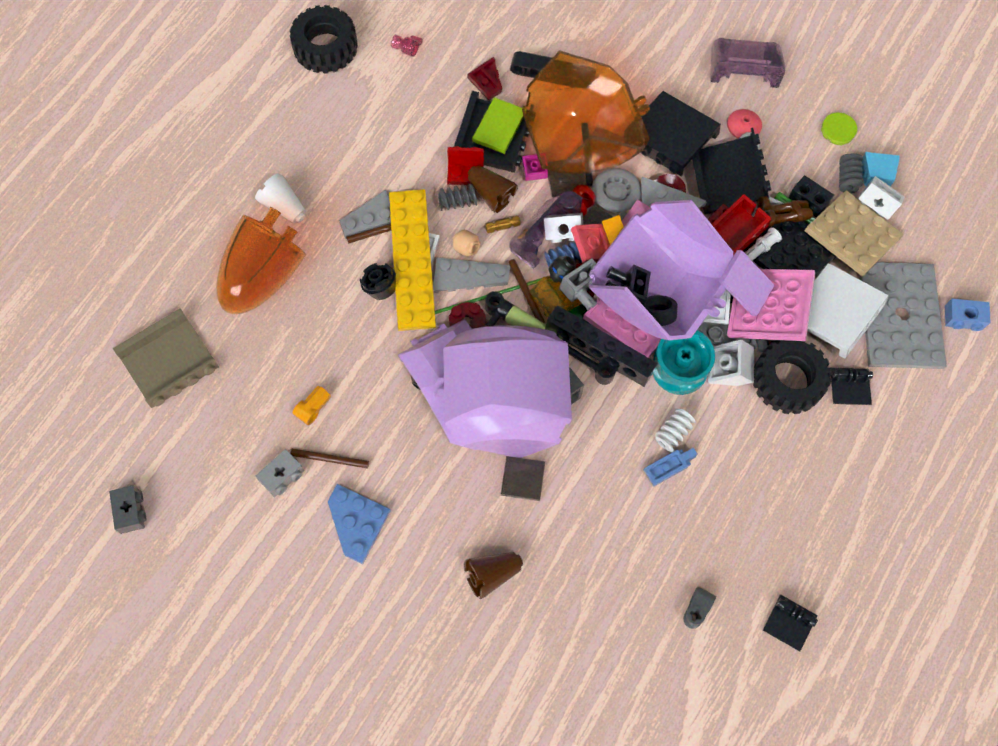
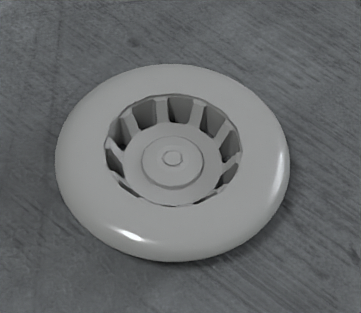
(615, 196)

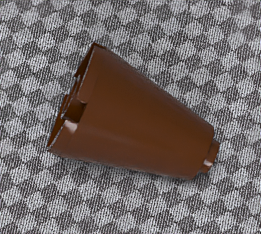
(492, 187)
(491, 571)

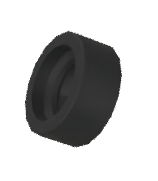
(662, 309)

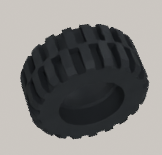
(318, 22)
(784, 397)

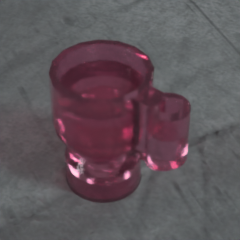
(407, 45)

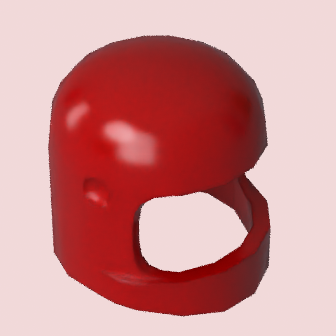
(588, 197)

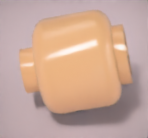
(466, 243)

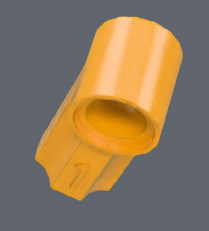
(308, 409)

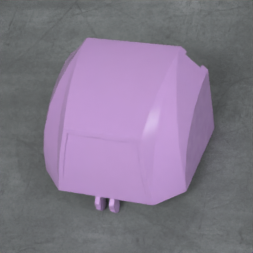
(684, 264)
(506, 389)

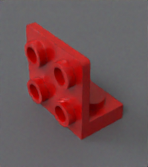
(460, 162)

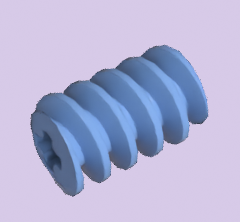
(567, 250)

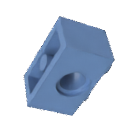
(976, 310)

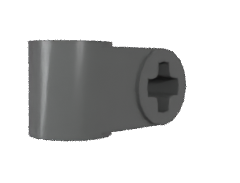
(699, 605)

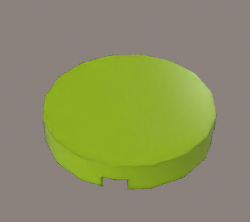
(839, 128)

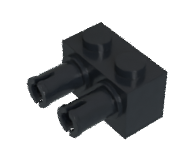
(635, 280)

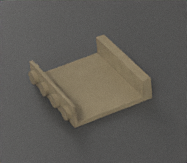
(166, 358)

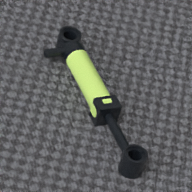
(518, 317)

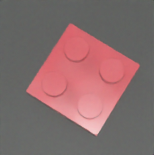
(590, 241)

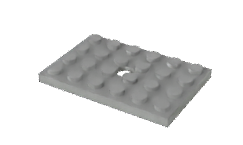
(911, 341)

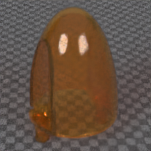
(256, 263)

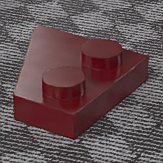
(486, 79)

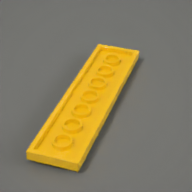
(412, 260)

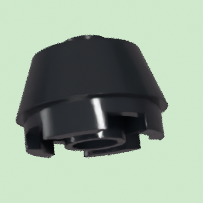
(379, 281)

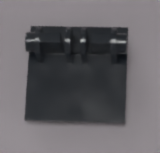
(851, 386)
(790, 623)

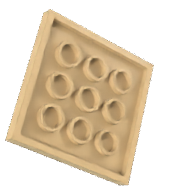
(854, 233)

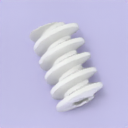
(673, 429)

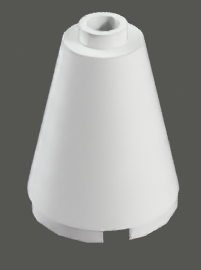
(282, 198)

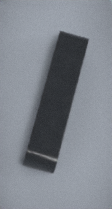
(528, 64)

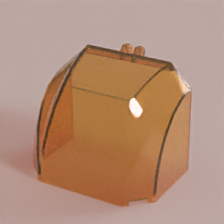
(580, 92)

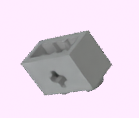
(286, 465)

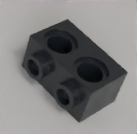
(812, 193)

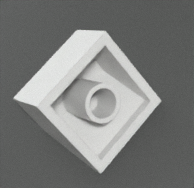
(733, 364)

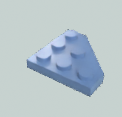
(356, 522)

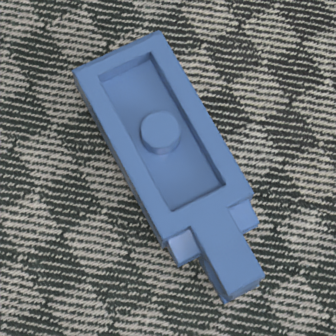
(669, 465)

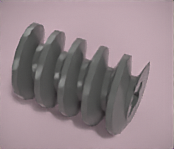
(850, 172)
(457, 196)

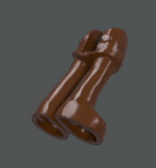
(797, 210)

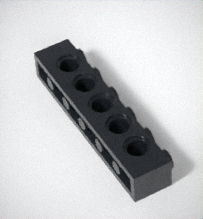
(601, 346)

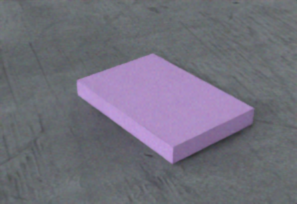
(746, 283)

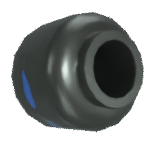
(561, 267)

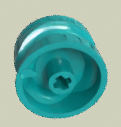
(683, 363)

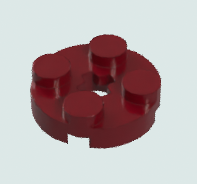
(469, 310)

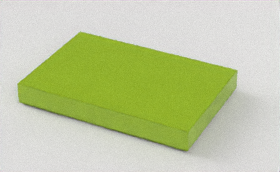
(498, 125)

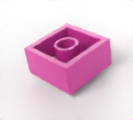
(532, 168)

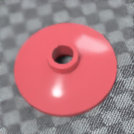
(737, 125)

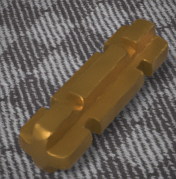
(502, 224)

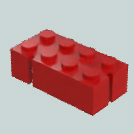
(739, 226)

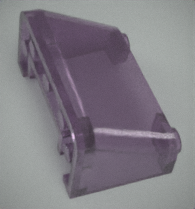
(748, 59)
(530, 236)

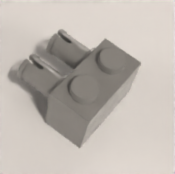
(577, 284)

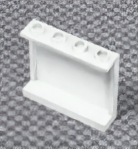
(843, 308)

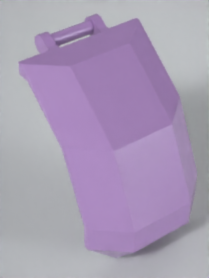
(426, 364)

